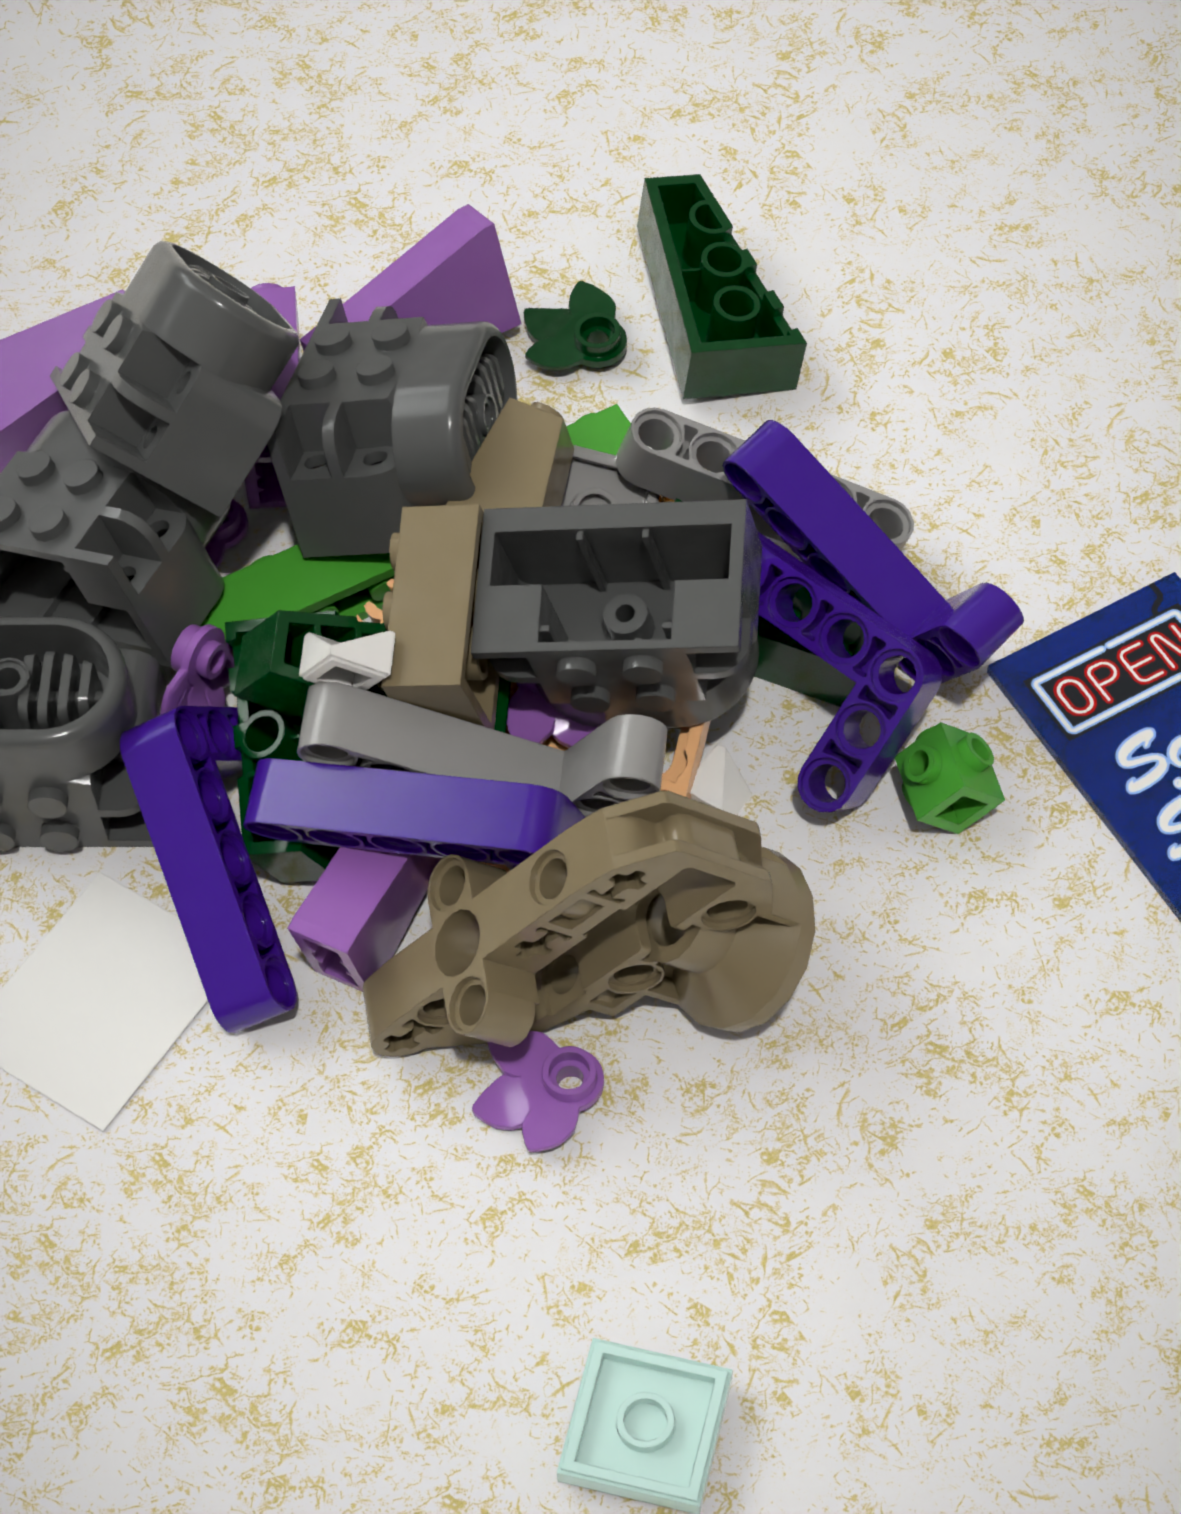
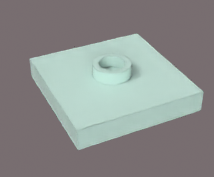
(645, 1426)

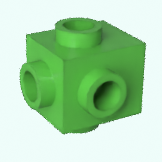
(949, 777)

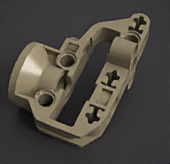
(611, 910)

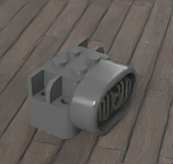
(181, 376)
(391, 420)
(102, 544)
(622, 606)
(61, 726)

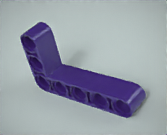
(854, 554)
(870, 670)
(178, 783)
(405, 811)

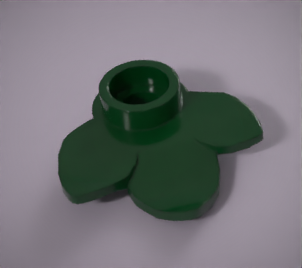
(576, 335)

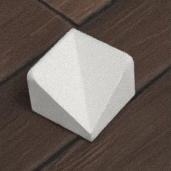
(353, 662)
(720, 782)

